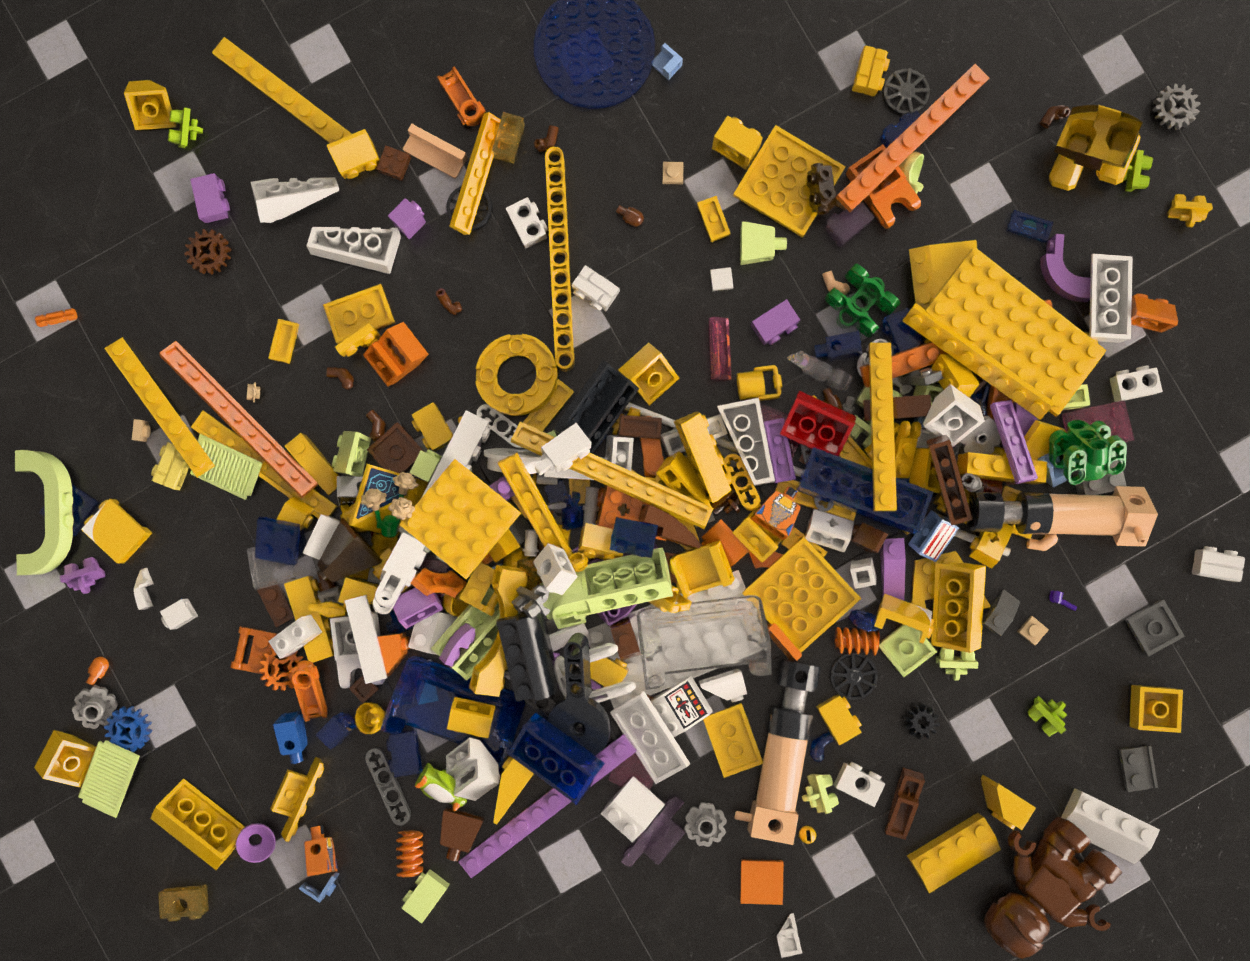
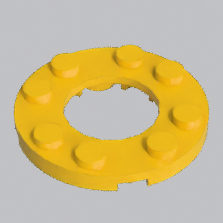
(496, 354)

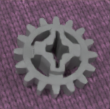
(1185, 104)

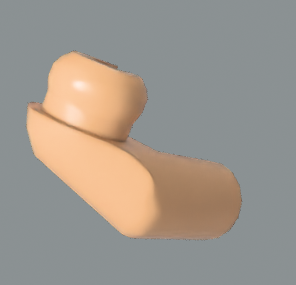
(831, 283)
(1043, 544)

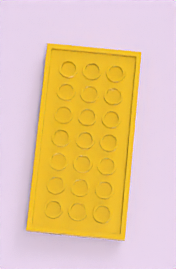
(1016, 328)

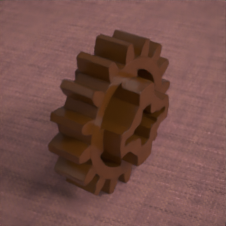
(213, 244)

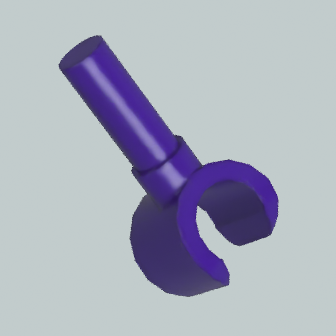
(1056, 597)

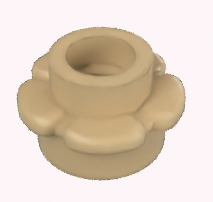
(253, 392)

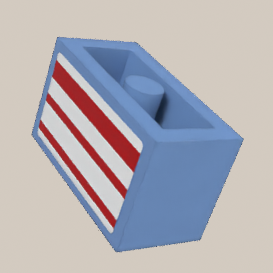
(933, 536)

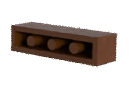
(949, 480)

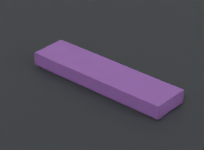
(1013, 441)

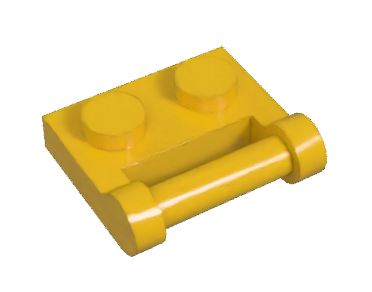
(477, 588)

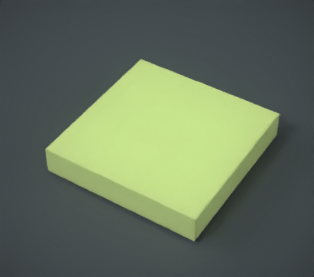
(905, 650)

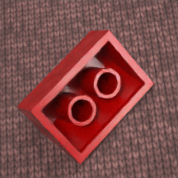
(818, 424)

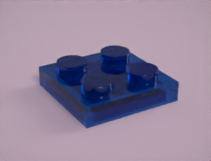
(277, 541)

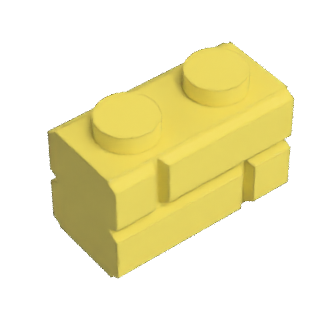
(171, 468)

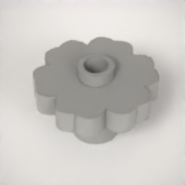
(982, 438)
(97, 698)
(705, 813)

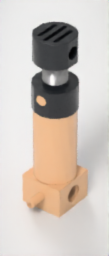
(1125, 515)
(783, 757)

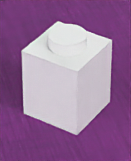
(863, 573)
(178, 614)

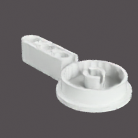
(529, 459)

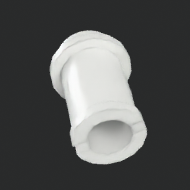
(531, 540)

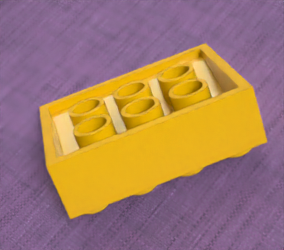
(934, 266)

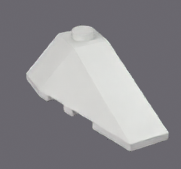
(279, 199)

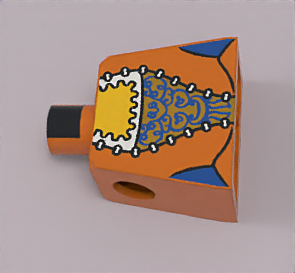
(778, 513)
(322, 861)

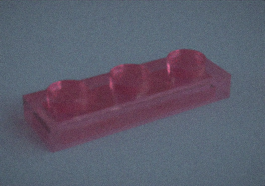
(720, 348)

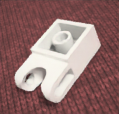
(398, 572)
(346, 651)

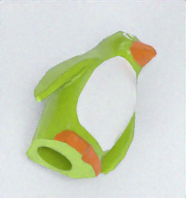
(439, 786)

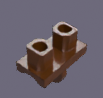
(728, 502)

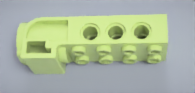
(611, 586)

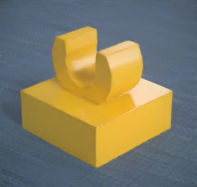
(382, 543)

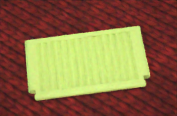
(232, 469)
(108, 777)

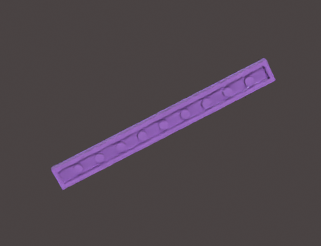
(538, 813)

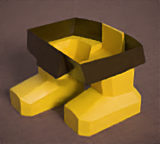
(1096, 140)

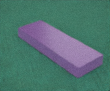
(779, 451)

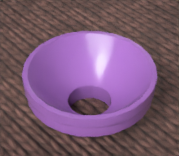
(258, 852)

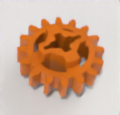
(275, 675)

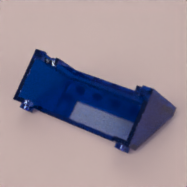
(425, 701)

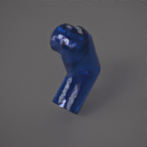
(818, 746)

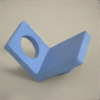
(316, 894)

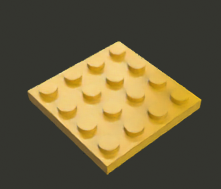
(779, 180)
(460, 519)
(803, 594)

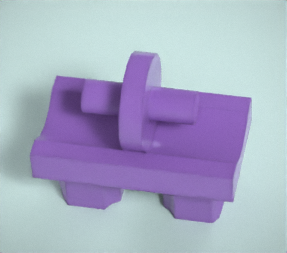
(82, 578)

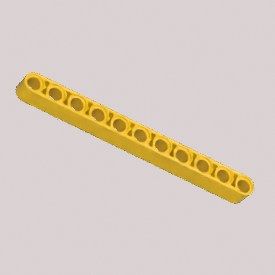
(557, 249)

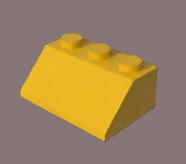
(1006, 805)

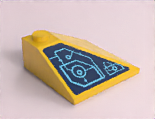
(381, 479)

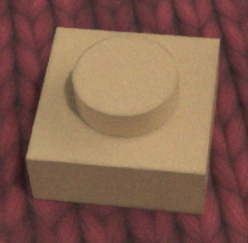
(672, 172)
(141, 430)
(1033, 630)

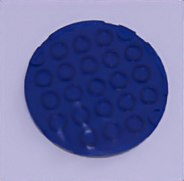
(594, 51)

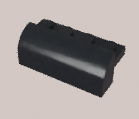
(598, 404)
(528, 656)

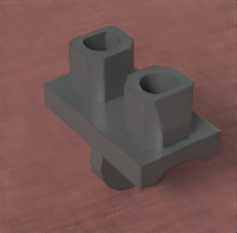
(531, 601)

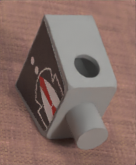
(348, 489)

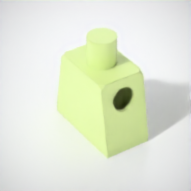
(759, 243)

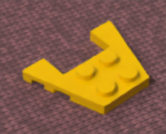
(924, 578)

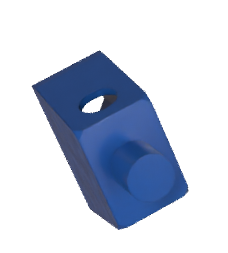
(291, 735)

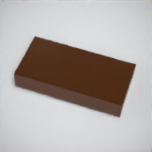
(640, 427)

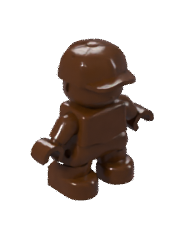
(1052, 888)

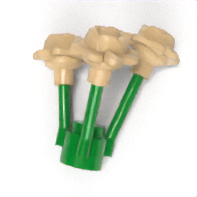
(400, 508)

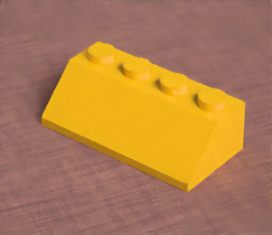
(702, 455)
(958, 606)
(198, 823)
(954, 852)

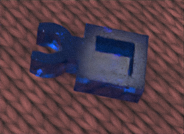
(573, 514)

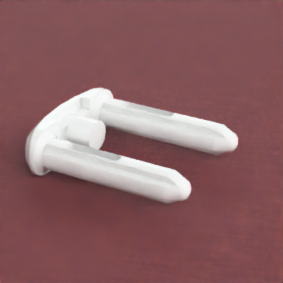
(599, 694)

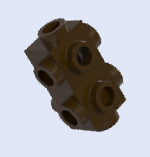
(821, 188)

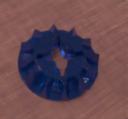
(863, 620)

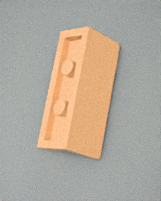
(435, 151)

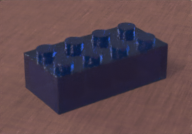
(556, 758)

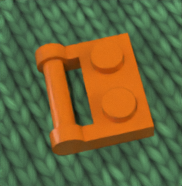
(259, 646)

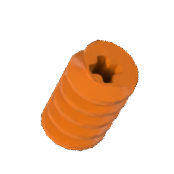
(856, 640)
(410, 852)

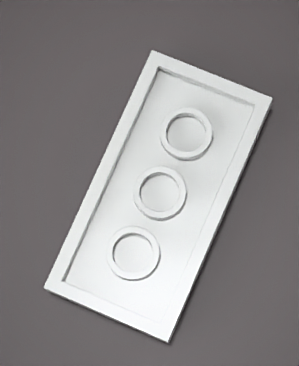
(650, 737)

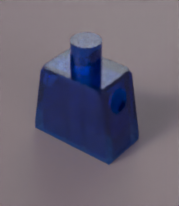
(849, 343)

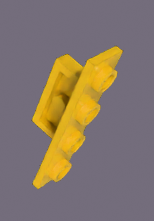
(293, 796)

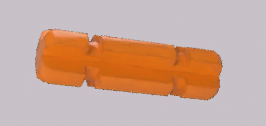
(56, 317)

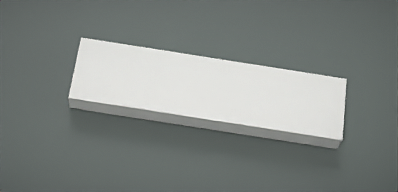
(366, 639)

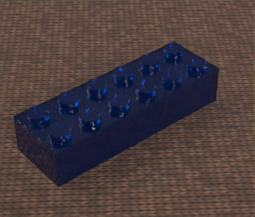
(851, 488)

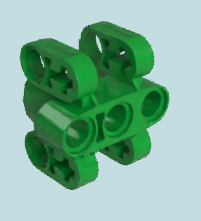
(883, 300)
(1087, 450)

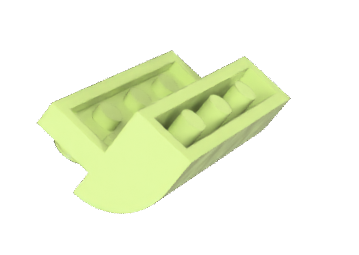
(485, 635)

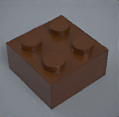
(393, 163)

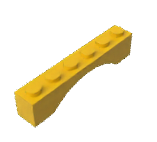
(489, 672)

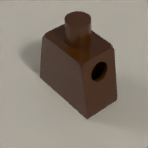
(625, 639)
(459, 831)

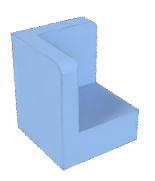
(667, 61)
(1054, 475)

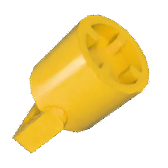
(752, 384)
(668, 603)

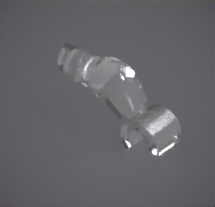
(820, 370)

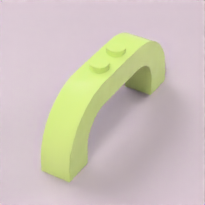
(57, 512)

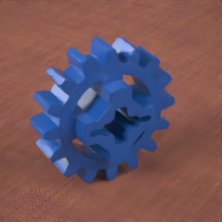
(134, 737)

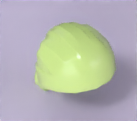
(911, 168)

